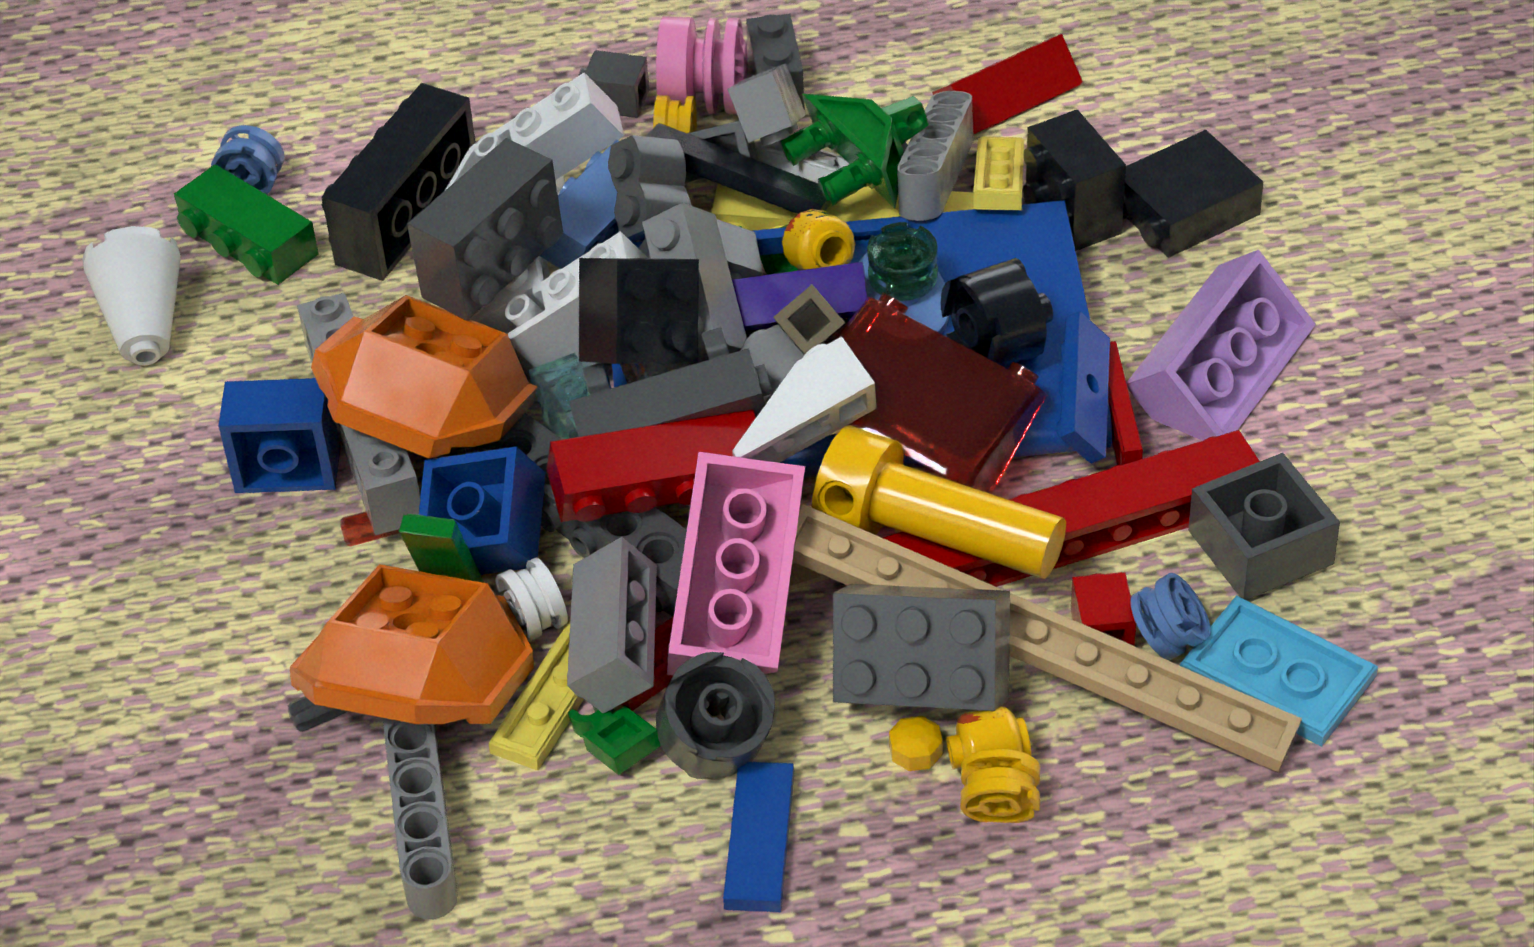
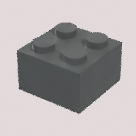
(1263, 526)

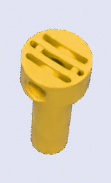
(870, 487)

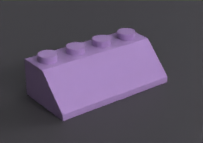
(1222, 350)

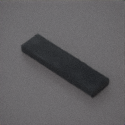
(745, 173)

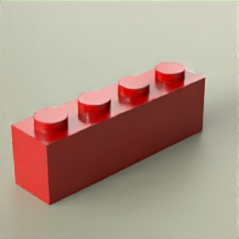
(637, 465)

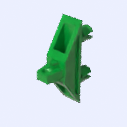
(863, 136)

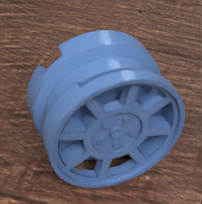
(252, 157)
(1170, 616)

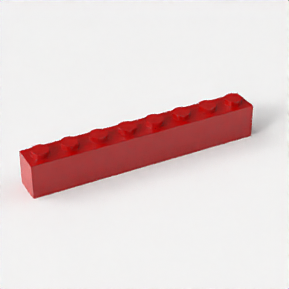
(1111, 506)

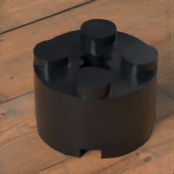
(998, 313)

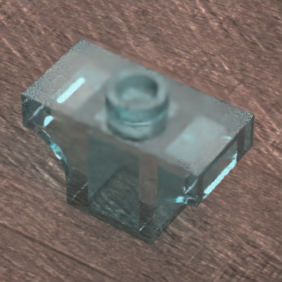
(557, 385)

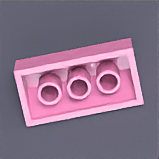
(736, 560)

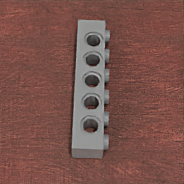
(379, 468)

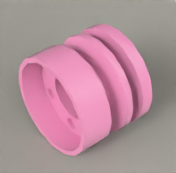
(700, 64)

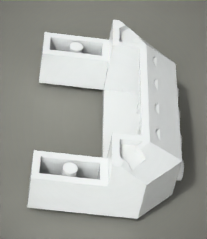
(538, 307)

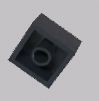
(1076, 166)
(638, 310)

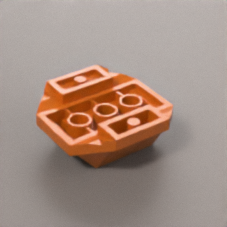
(422, 378)
(417, 651)

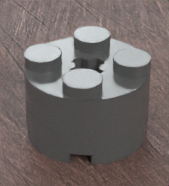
(725, 687)

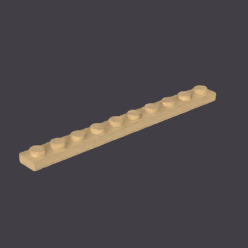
(1064, 645)

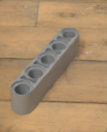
(935, 156)
(420, 818)

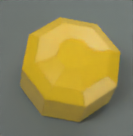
(915, 743)

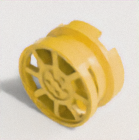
(675, 115)
(1000, 788)

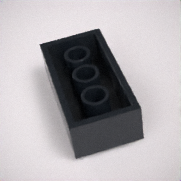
(396, 179)

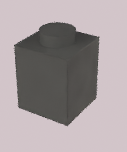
(621, 78)

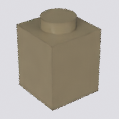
(809, 320)

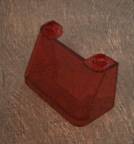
(941, 397)

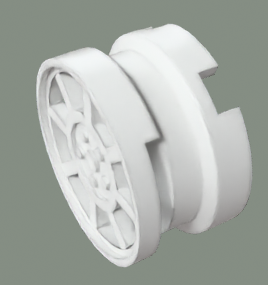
(533, 598)

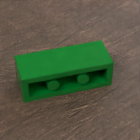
(246, 224)

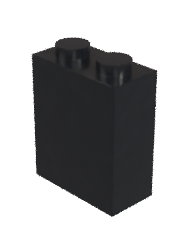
(1189, 193)

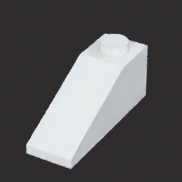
(812, 401)

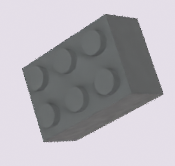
(486, 229)
(921, 646)

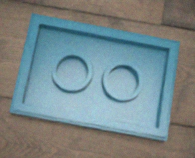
(1282, 667)

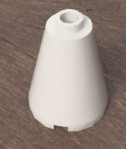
(136, 289)

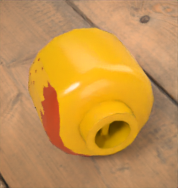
(817, 240)
(987, 731)

